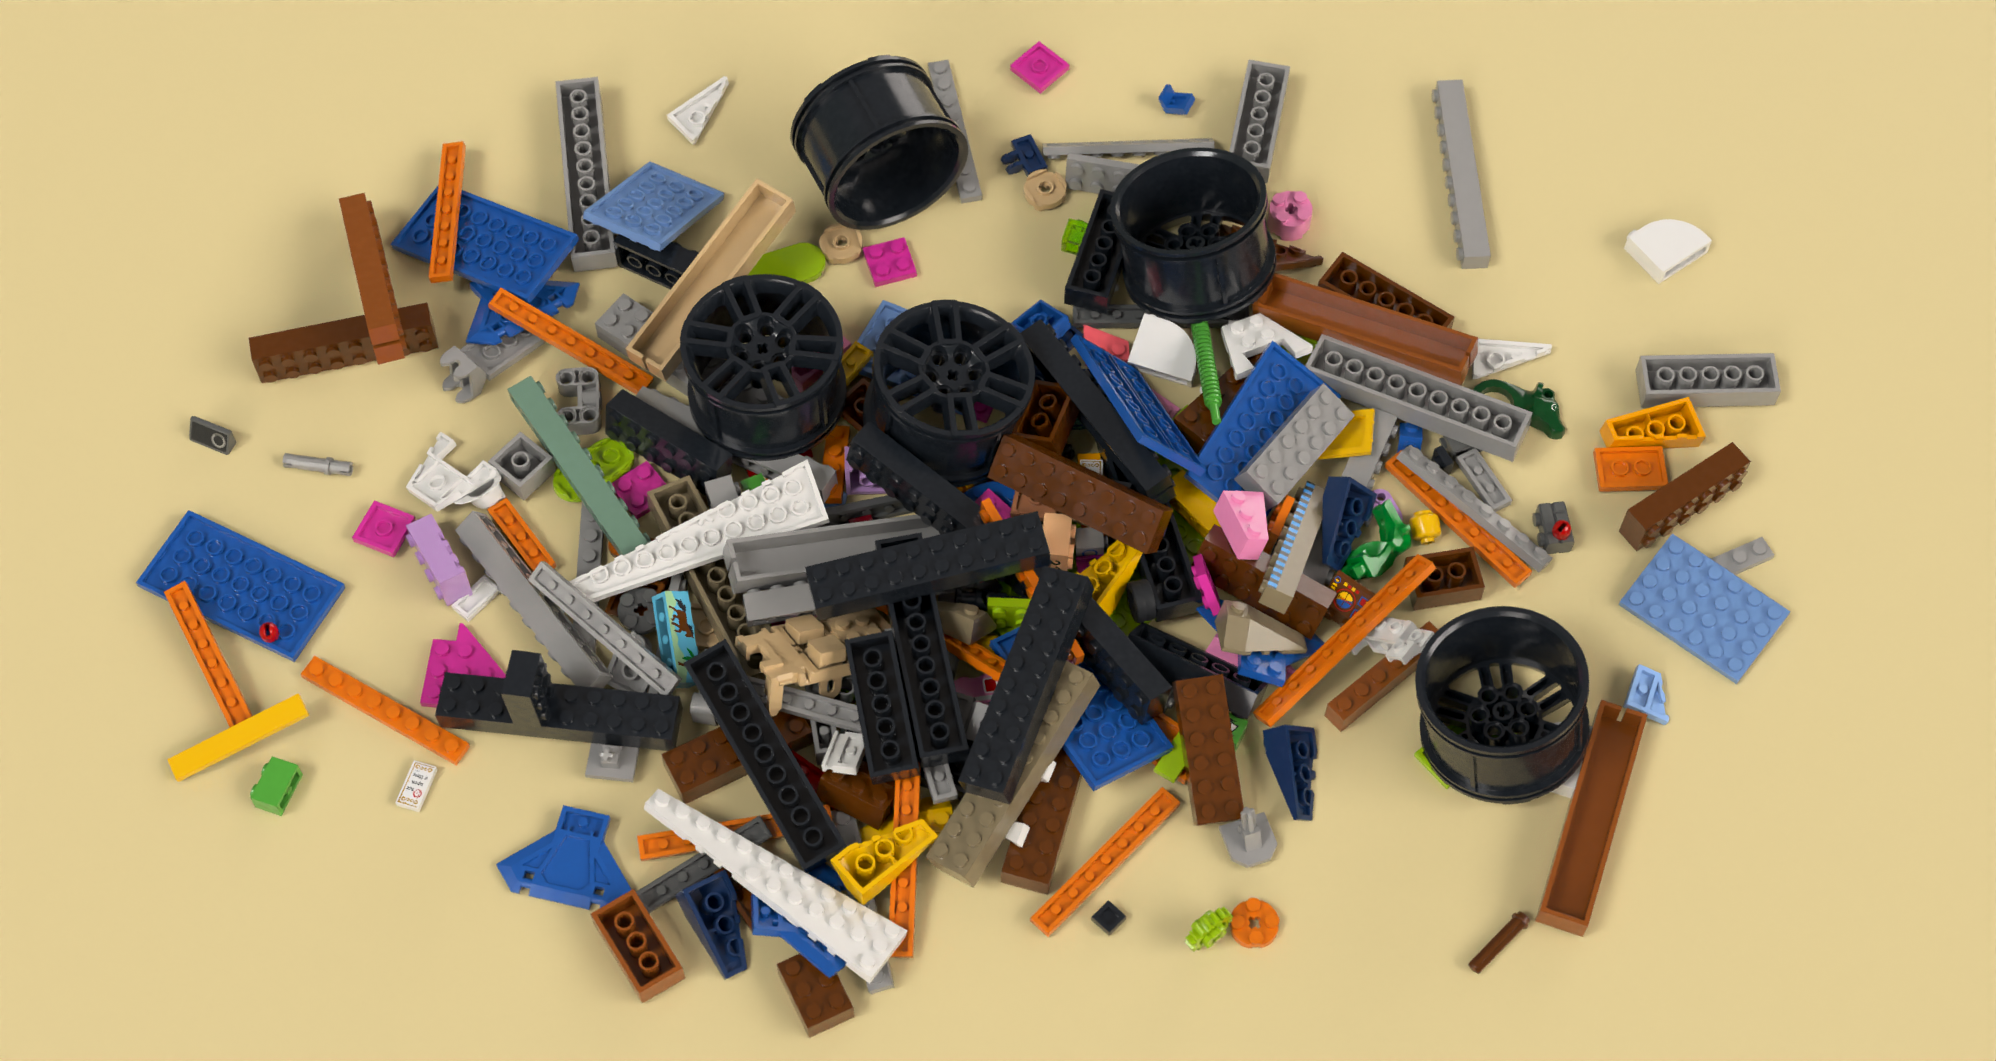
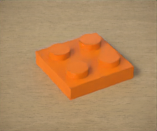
(1277, 522)

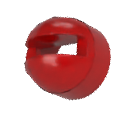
(1565, 532)
(274, 632)

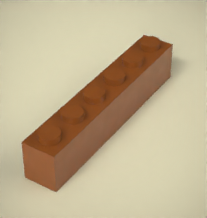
(1370, 688)

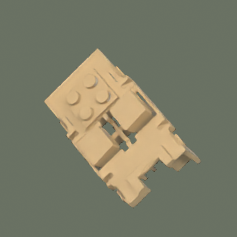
(820, 647)

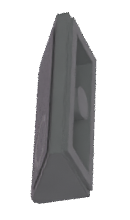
(211, 435)

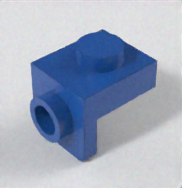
(1175, 102)
(1409, 435)

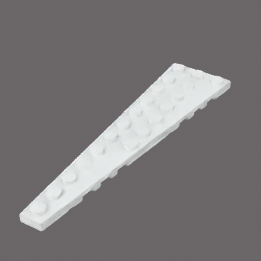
(774, 507)
(828, 915)

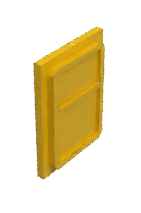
(1355, 438)

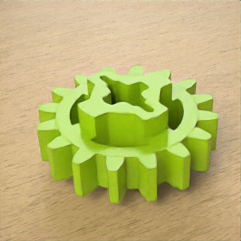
(1208, 929)

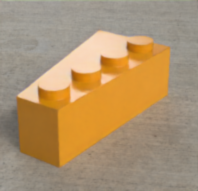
(1662, 425)

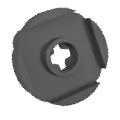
(629, 604)

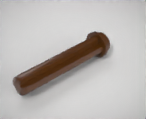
(1499, 942)

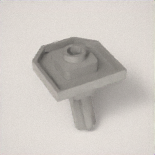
(612, 762)
(1249, 839)

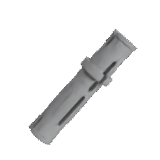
(328, 465)

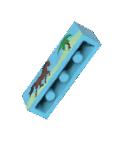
(675, 632)

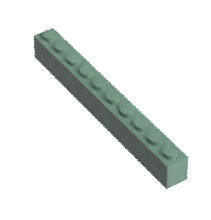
(577, 466)

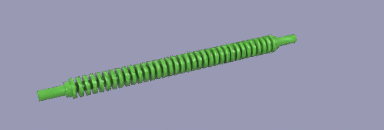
(1207, 369)

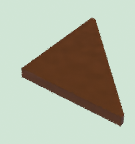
(1286, 257)

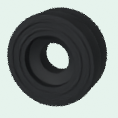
(1141, 601)

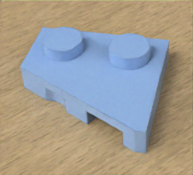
(1647, 694)

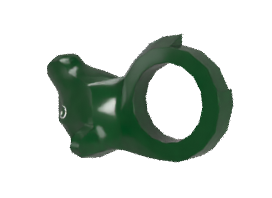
(1539, 402)

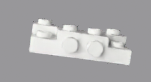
(1395, 639)

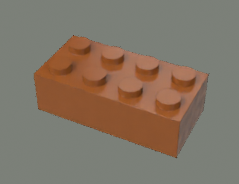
(638, 946)

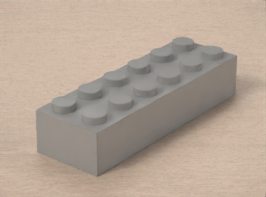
(1260, 114)
(1708, 379)
(1295, 446)

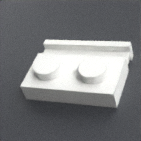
(844, 753)

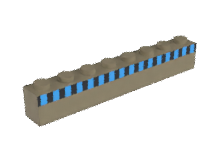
(1292, 548)

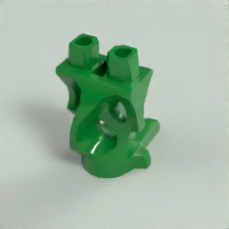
(1378, 556)

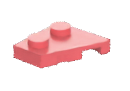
(1108, 342)

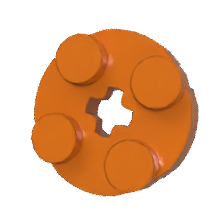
(1254, 937)

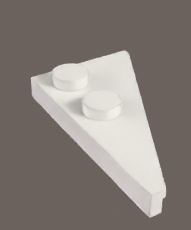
(694, 114)
(1500, 355)

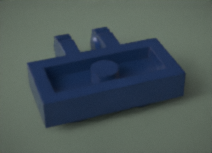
(1028, 155)

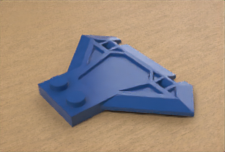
(490, 326)
(1269, 667)
(568, 863)
(770, 923)

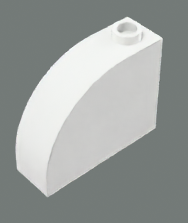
(1666, 247)
(1164, 351)

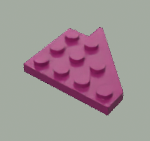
(459, 657)

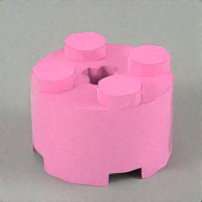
(1289, 215)

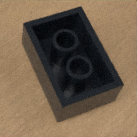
(527, 689)

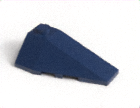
(1343, 513)
(1291, 757)
(714, 918)

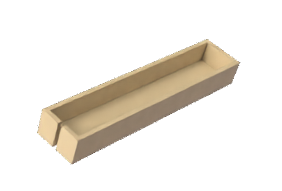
(727, 255)

